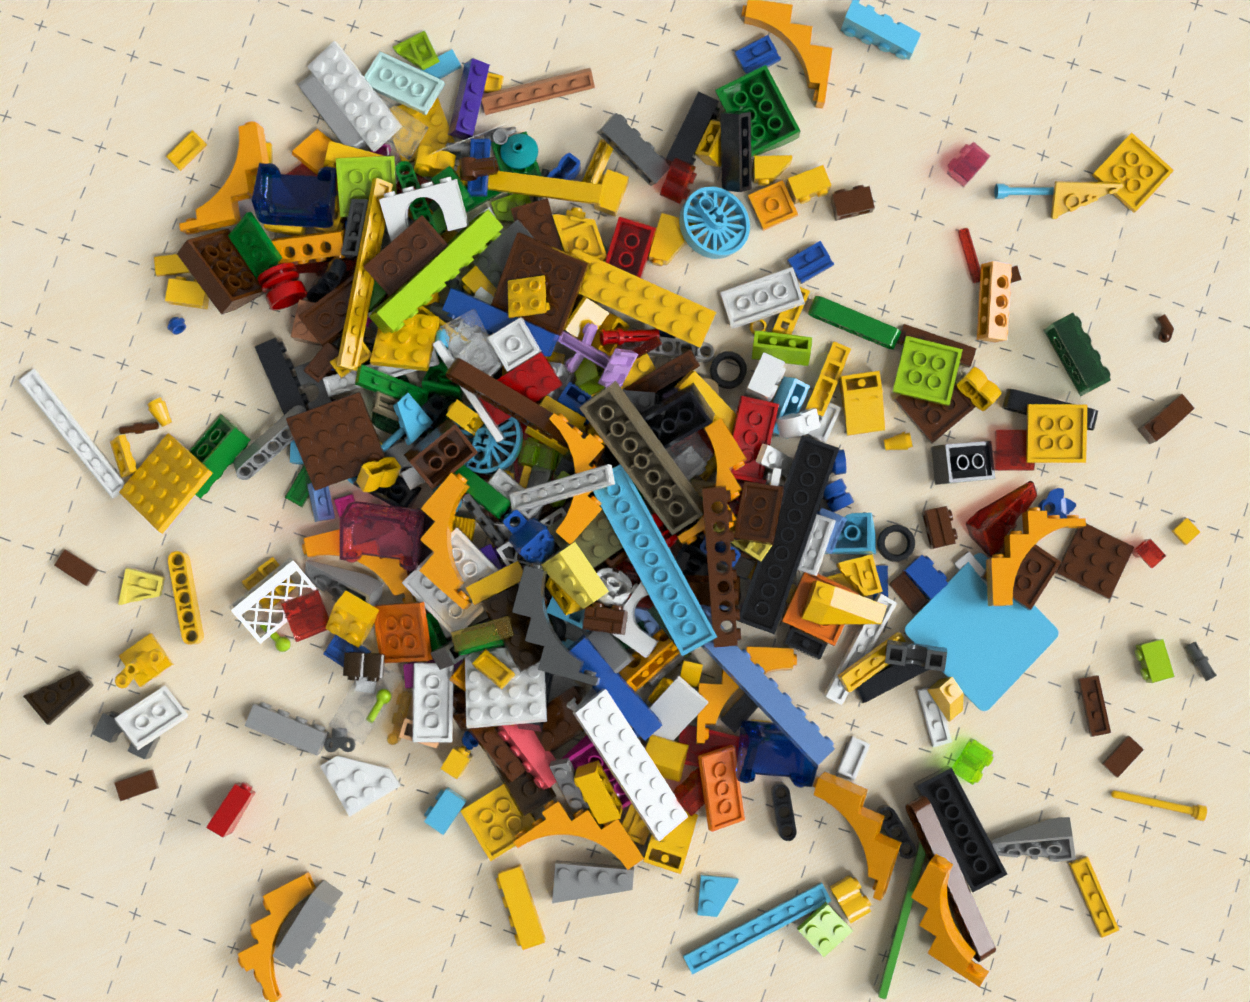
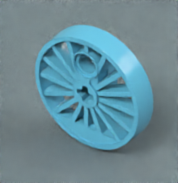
(714, 222)
(487, 446)

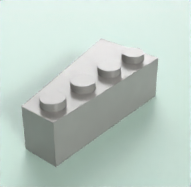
(587, 880)

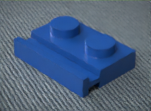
(757, 55)
(810, 262)
(339, 646)

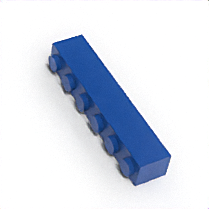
(495, 318)
(627, 700)

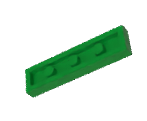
(388, 385)

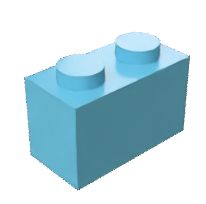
(445, 810)

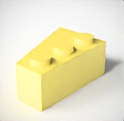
(575, 576)

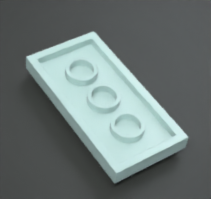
(403, 83)

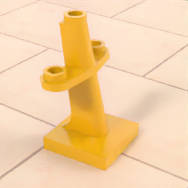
(142, 662)

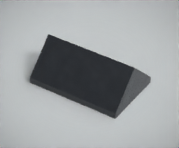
(397, 494)

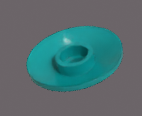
(519, 158)

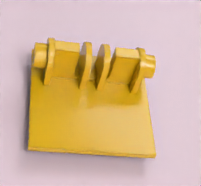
(527, 297)

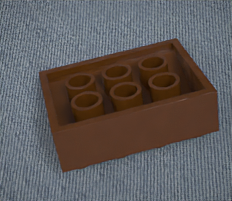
(220, 270)

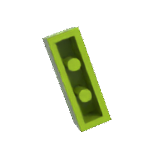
(786, 347)

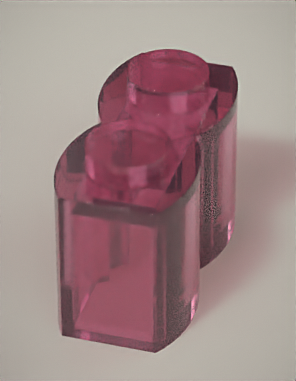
(968, 164)

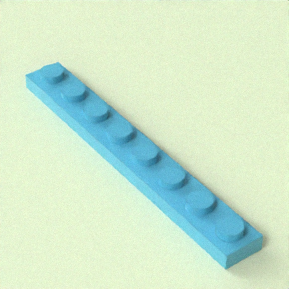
(756, 928)

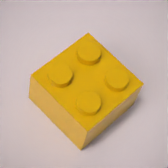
(352, 619)

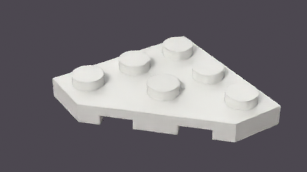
(358, 782)

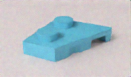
(411, 417)
(714, 894)

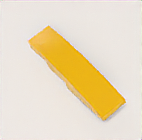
(828, 378)

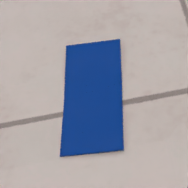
(883, 578)

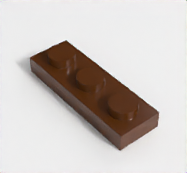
(1094, 705)

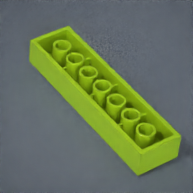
(433, 275)

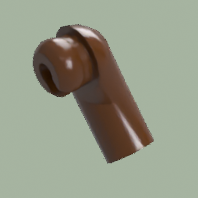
(1166, 329)

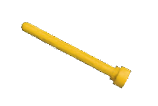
(1199, 812)

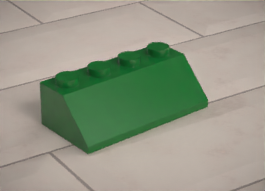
(218, 449)

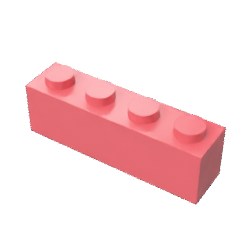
(531, 753)

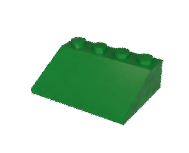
(770, 117)

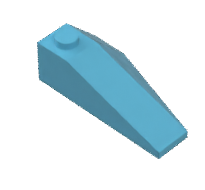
(857, 536)

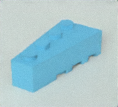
(879, 30)

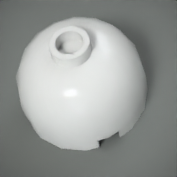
(617, 585)

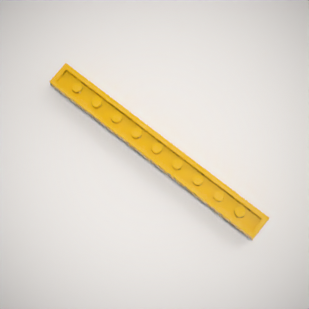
(363, 282)

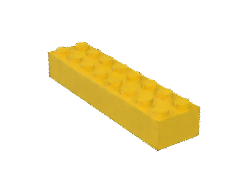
(645, 301)

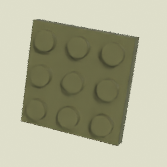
(596, 541)

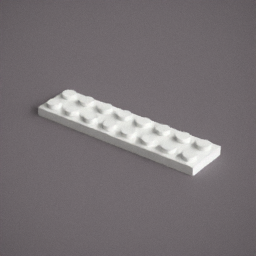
(630, 764)

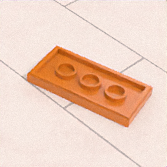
(721, 788)

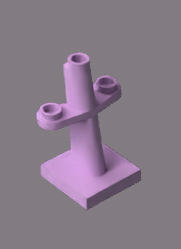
(615, 367)

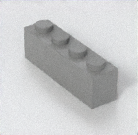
(286, 728)

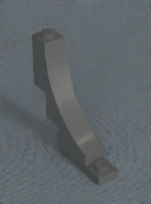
(555, 656)

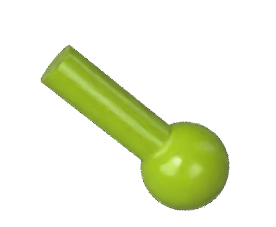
(281, 643)
(383, 697)

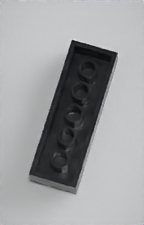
(674, 418)
(962, 828)

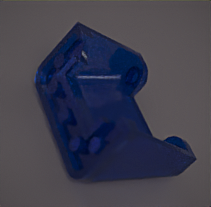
(295, 198)
(769, 752)

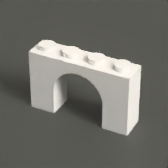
(445, 193)
(634, 635)

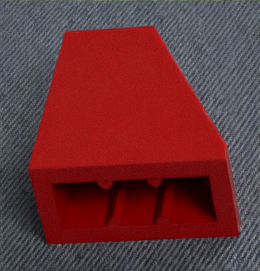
(231, 809)

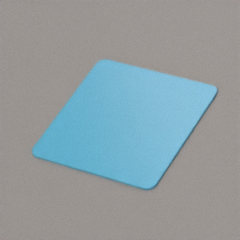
(983, 642)

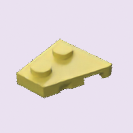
(139, 586)

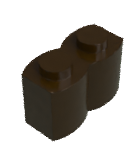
(364, 665)

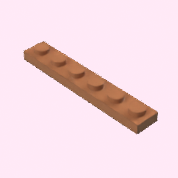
(538, 91)

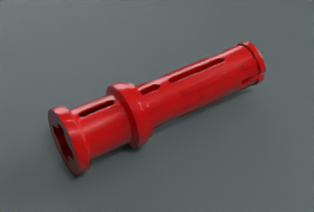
(617, 336)

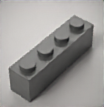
(634, 149)

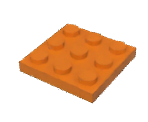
(794, 611)
(403, 632)

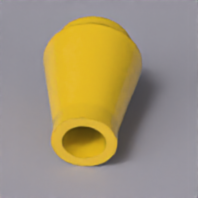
(159, 411)
(898, 442)

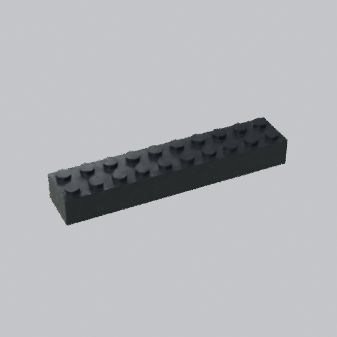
(797, 513)

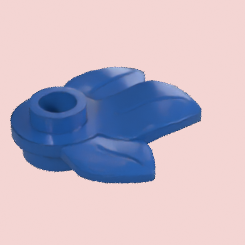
(1058, 504)

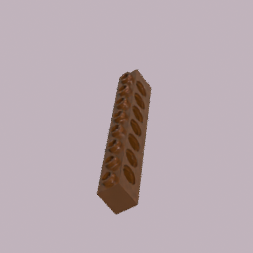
(731, 636)

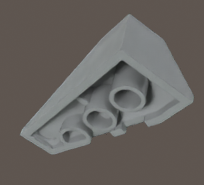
(339, 580)
(1045, 839)

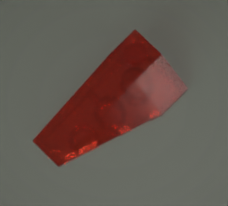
(995, 520)

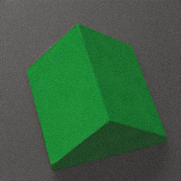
(438, 383)

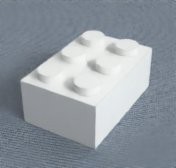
(767, 374)

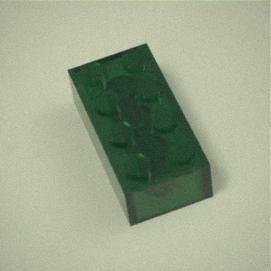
(1077, 354)

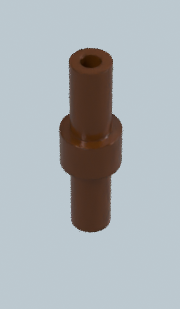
(139, 428)

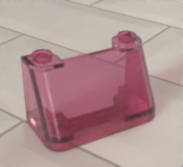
(381, 533)

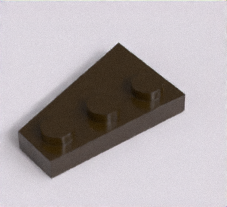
(56, 698)

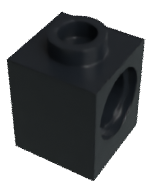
(436, 409)

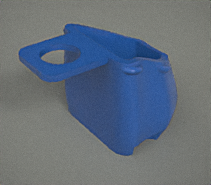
(530, 538)

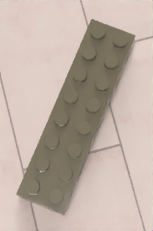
(643, 457)

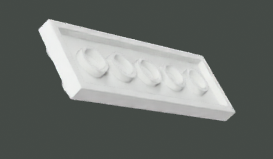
(354, 96)

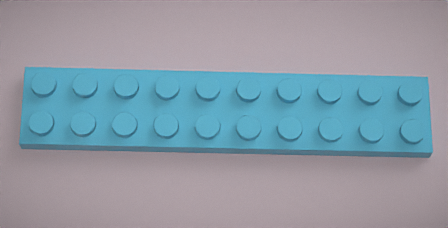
(655, 563)

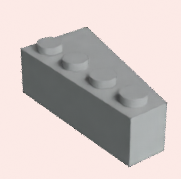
(307, 924)

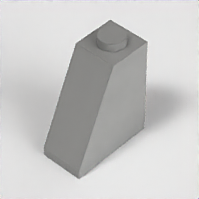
(611, 650)

